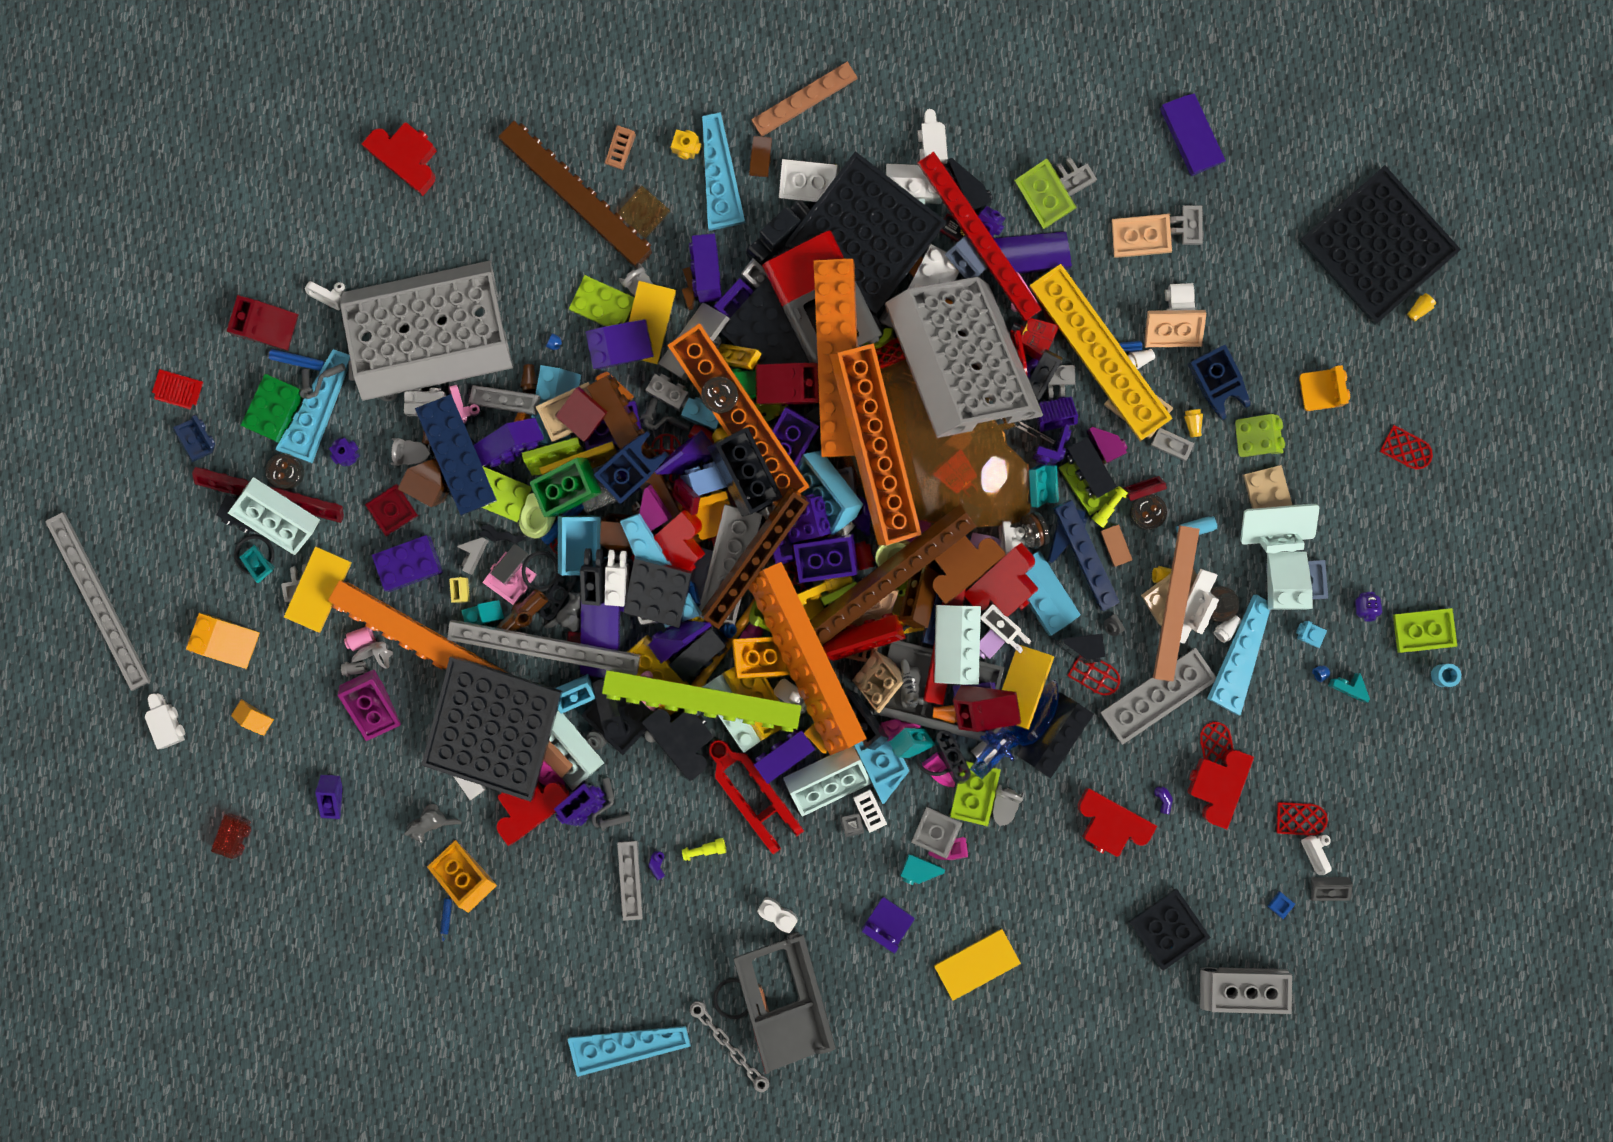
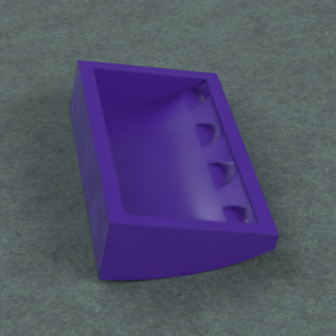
(1192, 134)
(1036, 252)
(601, 629)

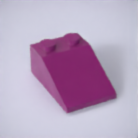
(369, 705)

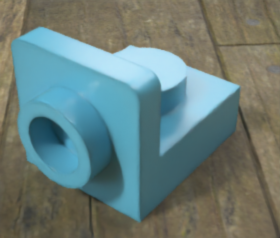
(1311, 634)

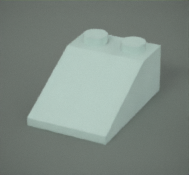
(1288, 581)

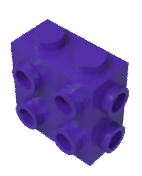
(812, 521)
(580, 805)

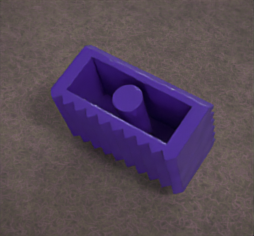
(1057, 414)

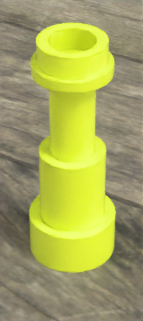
(1105, 512)
(707, 849)

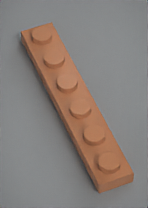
(804, 99)

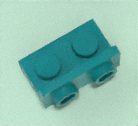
(1043, 485)

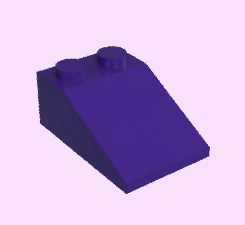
(619, 344)
(687, 455)
(676, 639)

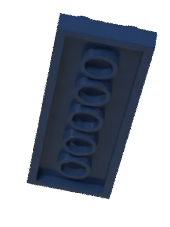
(455, 454)

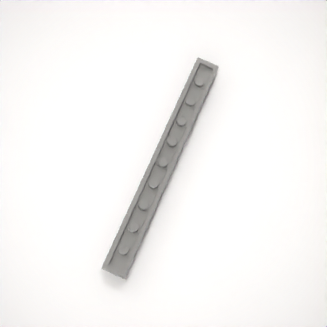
(97, 601)
(543, 647)

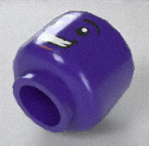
(1368, 606)

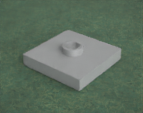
(936, 832)

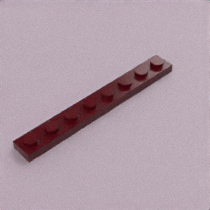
(235, 486)

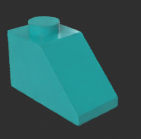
(911, 742)
(919, 870)

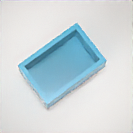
(574, 536)

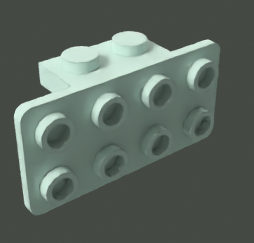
(1280, 527)

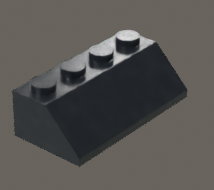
(744, 472)
(1058, 739)

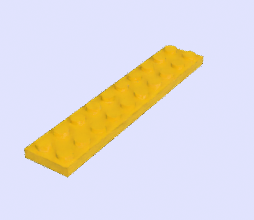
(1100, 352)

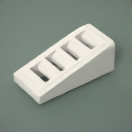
(862, 796)

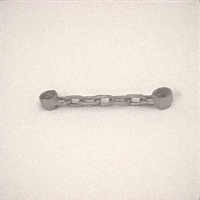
(732, 1050)

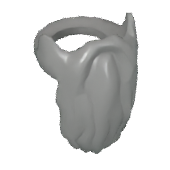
(633, 277)
(408, 452)
(374, 649)
(1006, 805)

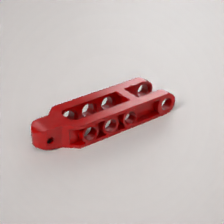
(724, 758)

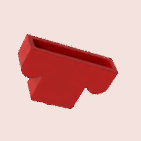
(404, 155)
(678, 541)
(1006, 583)
(1220, 785)
(526, 814)
(1112, 824)

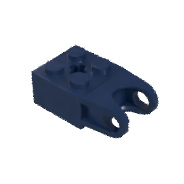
(1226, 383)
(634, 463)

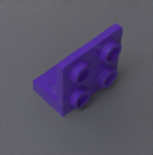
(887, 924)

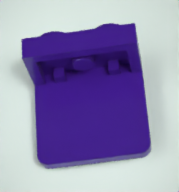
(1051, 457)

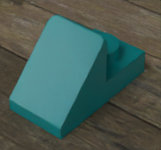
(256, 563)
(483, 613)
(1355, 689)

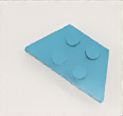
(883, 768)

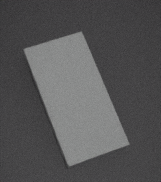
(712, 322)

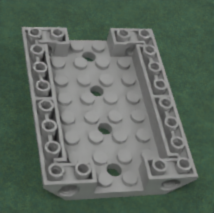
(428, 351)
(943, 359)

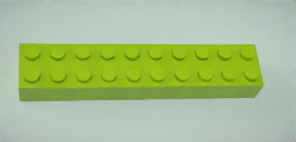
(701, 699)

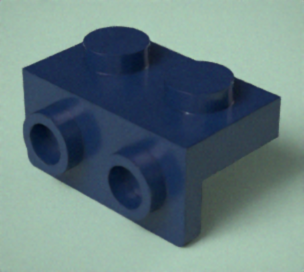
(194, 438)

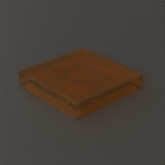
(643, 212)

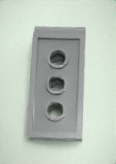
(1216, 981)

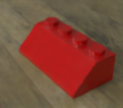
(864, 637)

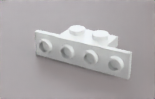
(1199, 604)

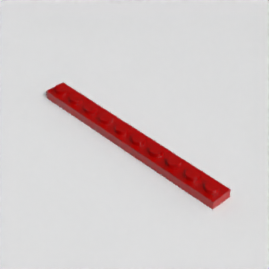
(979, 236)

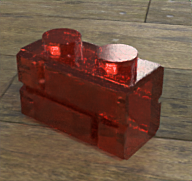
(231, 836)

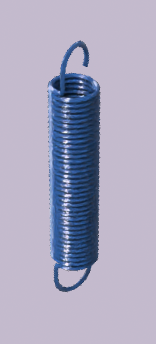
(446, 914)

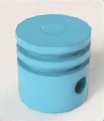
(1446, 675)

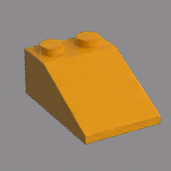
(222, 640)
(758, 658)
(461, 876)

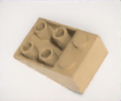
(878, 680)

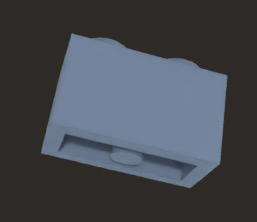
(966, 258)

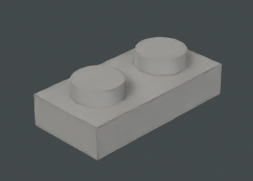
(1172, 444)

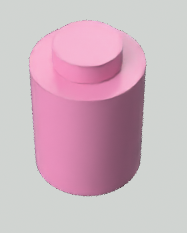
(359, 638)

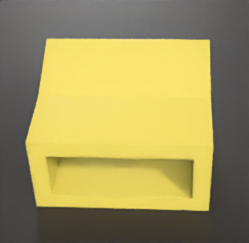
(459, 590)

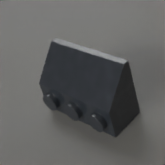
(1085, 648)

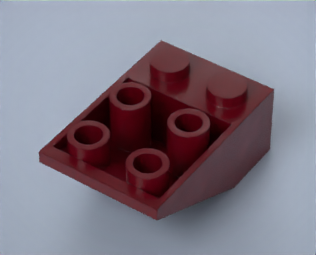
(262, 323)
(787, 383)
(985, 708)

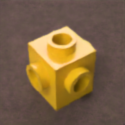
(685, 144)

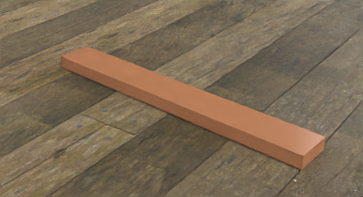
(1176, 603)

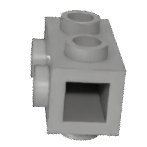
(668, 393)

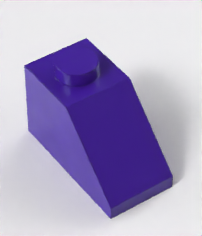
(329, 796)

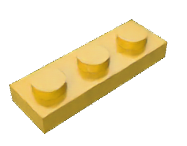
(739, 356)

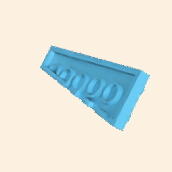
(722, 193)
(312, 418)
(647, 547)
(1237, 668)
(610, 1050)

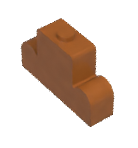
(964, 565)

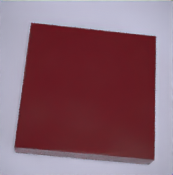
(581, 414)
(391, 510)

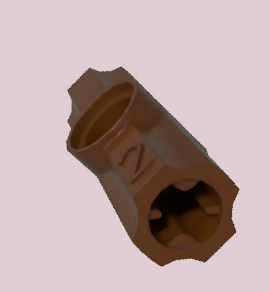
(528, 608)

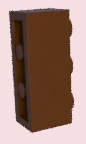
(919, 599)

